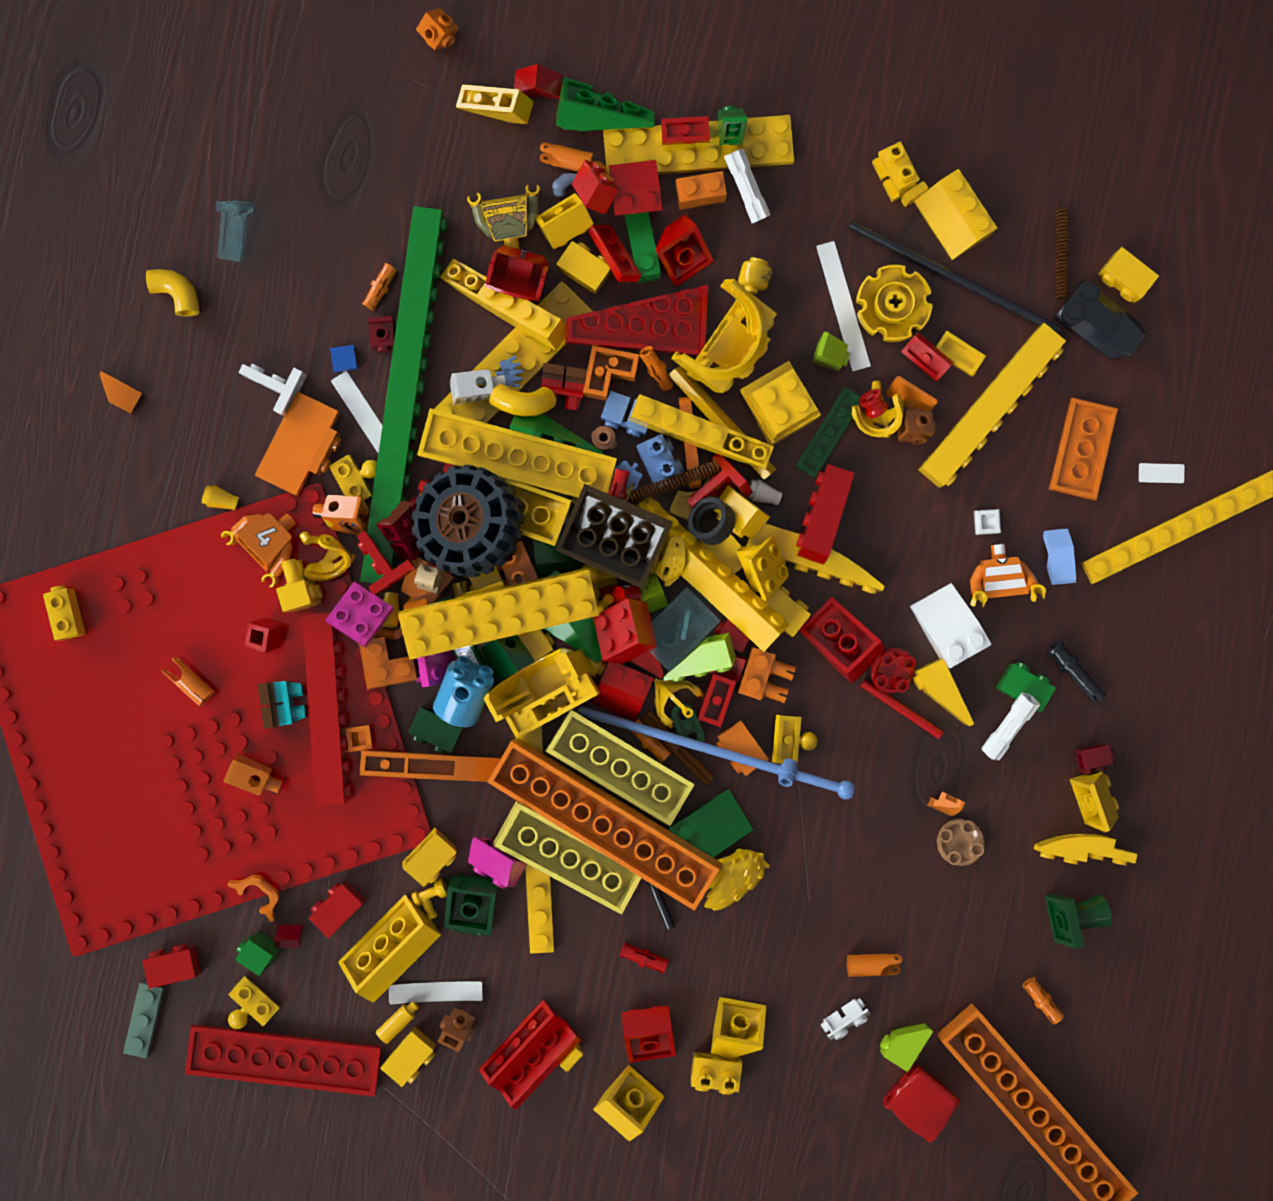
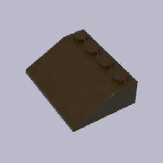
(615, 536)

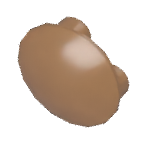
(960, 842)

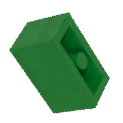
(1018, 680)
(257, 953)

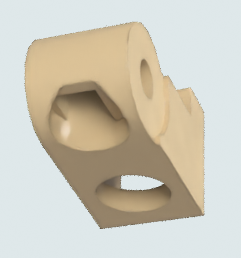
(429, 578)

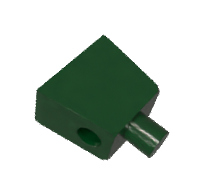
(506, 656)

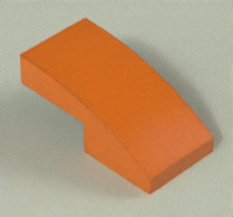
(358, 738)

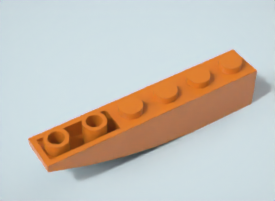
(427, 766)

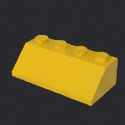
(388, 949)

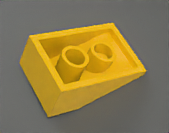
(542, 512)
(1095, 800)

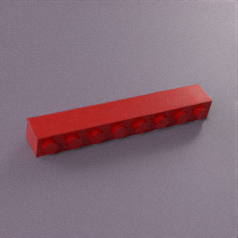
(325, 711)

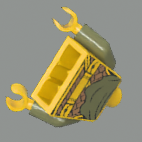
(506, 217)

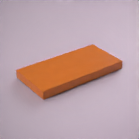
(296, 443)
(1083, 449)

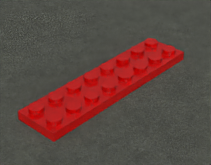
(283, 1060)

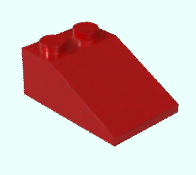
(842, 640)

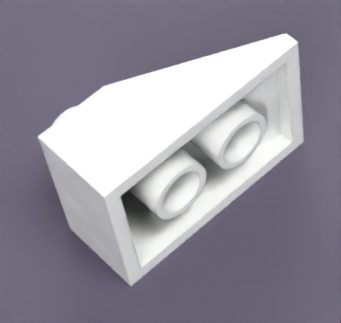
(950, 626)

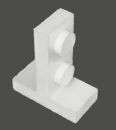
(276, 383)

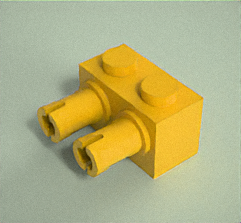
(298, 591)
(716, 1073)

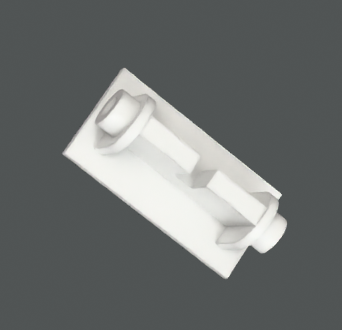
(838, 1025)

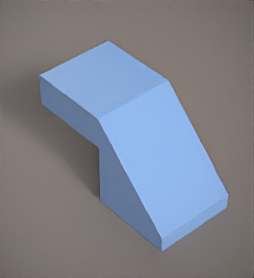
(1061, 556)

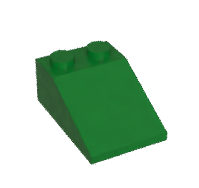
(713, 824)

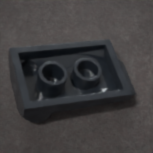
(1100, 322)

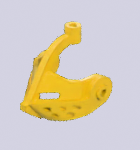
(866, 424)
(672, 562)
(326, 568)
(664, 690)

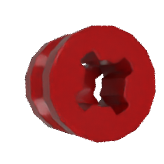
(873, 403)

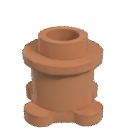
(609, 444)

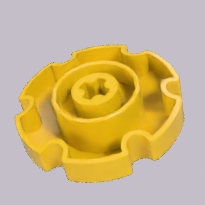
(905, 289)

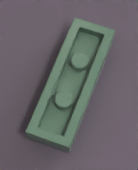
(143, 1020)

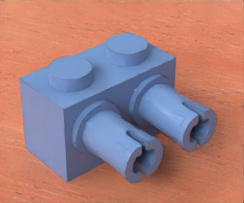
(658, 459)

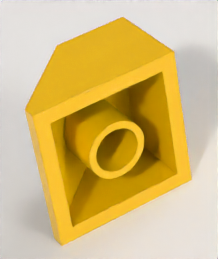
(629, 1103)

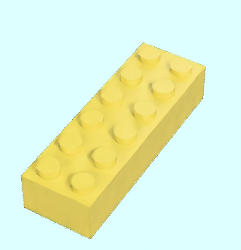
(619, 768)
(565, 858)

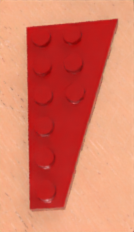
(665, 322)

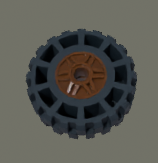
(467, 521)

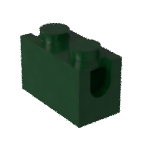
(434, 730)

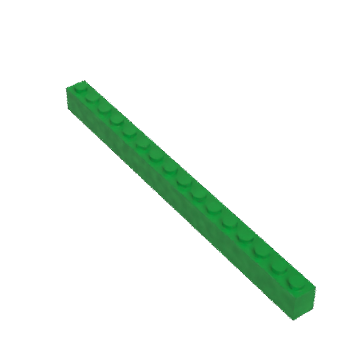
(406, 376)

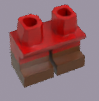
(573, 390)

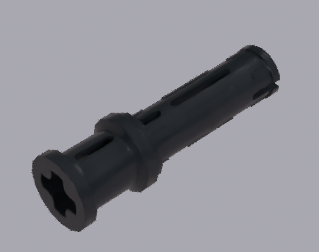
(1068, 663)

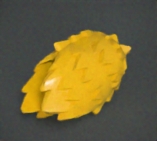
(735, 878)

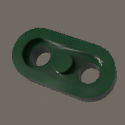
(687, 725)

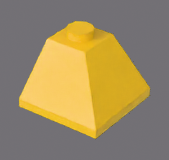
(738, 1028)

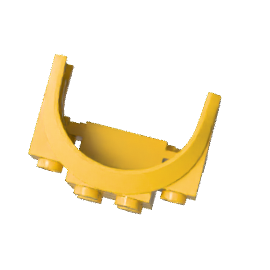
(732, 346)
(542, 691)

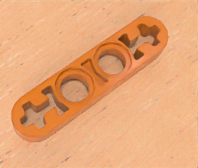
(690, 450)

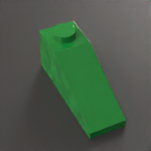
(731, 125)
(643, 246)

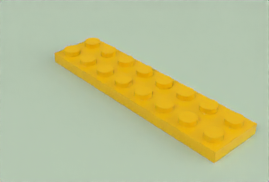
(765, 143)
(528, 352)
(514, 455)
(498, 613)

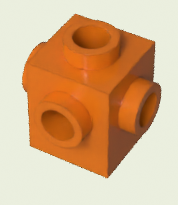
(437, 29)

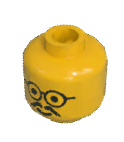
(755, 275)

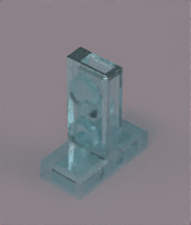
(232, 228)

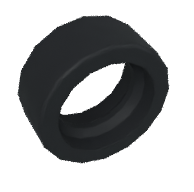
(722, 530)

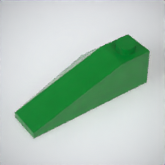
(587, 110)
(546, 428)
(579, 635)

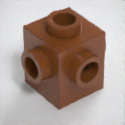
(916, 426)
(456, 1029)

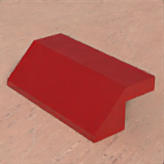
(529, 1054)

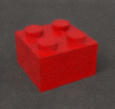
(624, 631)

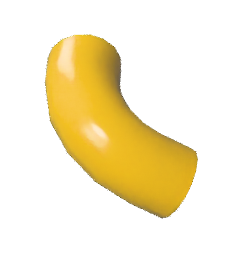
(177, 286)
(522, 403)

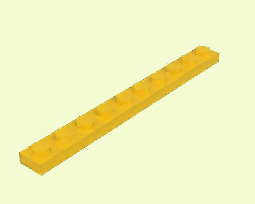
(1179, 528)
(538, 886)

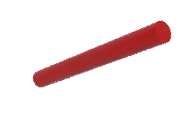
(902, 709)

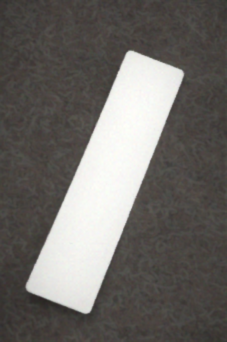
(435, 992)

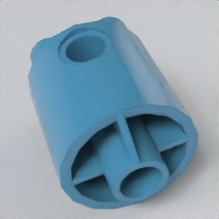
(463, 692)

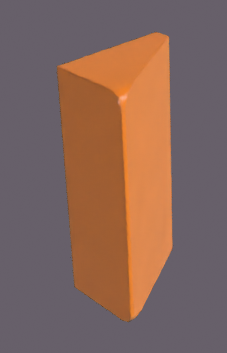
(911, 395)

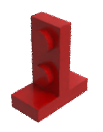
(719, 482)
(382, 565)

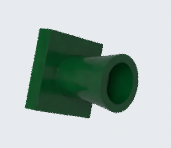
(1070, 918)

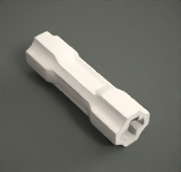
(740, 169)
(1000, 740)

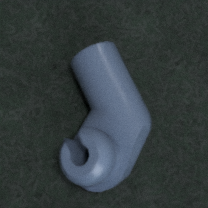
(562, 183)

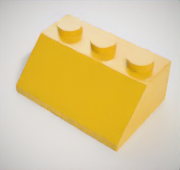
(955, 214)

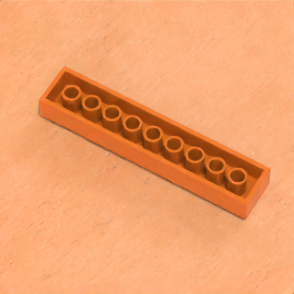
(605, 823)
(1033, 1109)

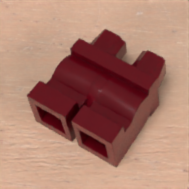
(398, 530)

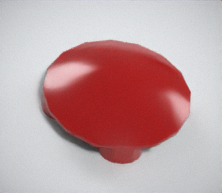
(893, 670)

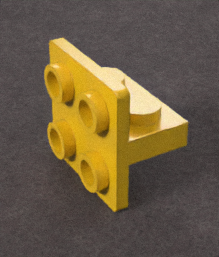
(763, 567)

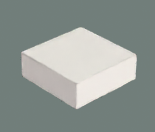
(987, 522)

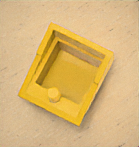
(780, 403)

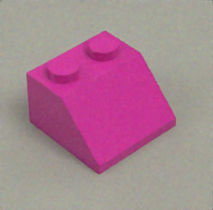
(495, 862)

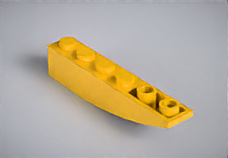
(514, 310)
(699, 432)
(835, 566)

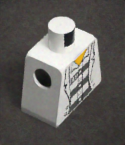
(465, 389)

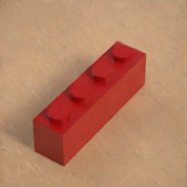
(825, 514)

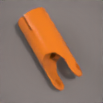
(564, 156)
(190, 683)
(873, 964)

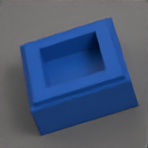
(344, 358)

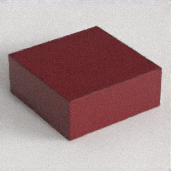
(289, 936)

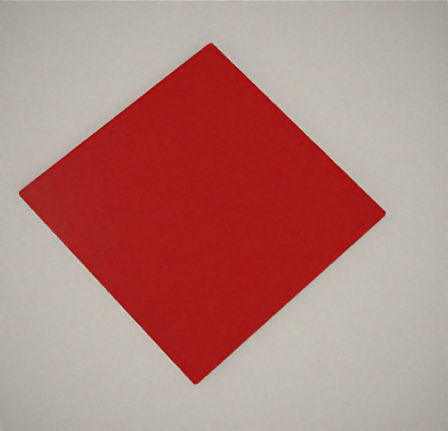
(133, 771)

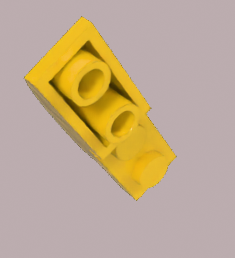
(1077, 846)

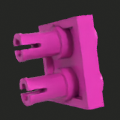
(359, 614)
(433, 668)

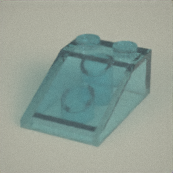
(681, 628)

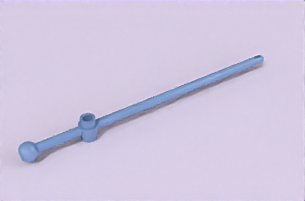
(786, 772)

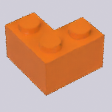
(604, 366)
(380, 670)

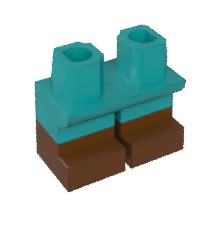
(281, 714)

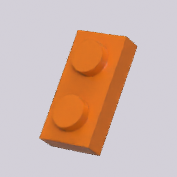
(329, 443)

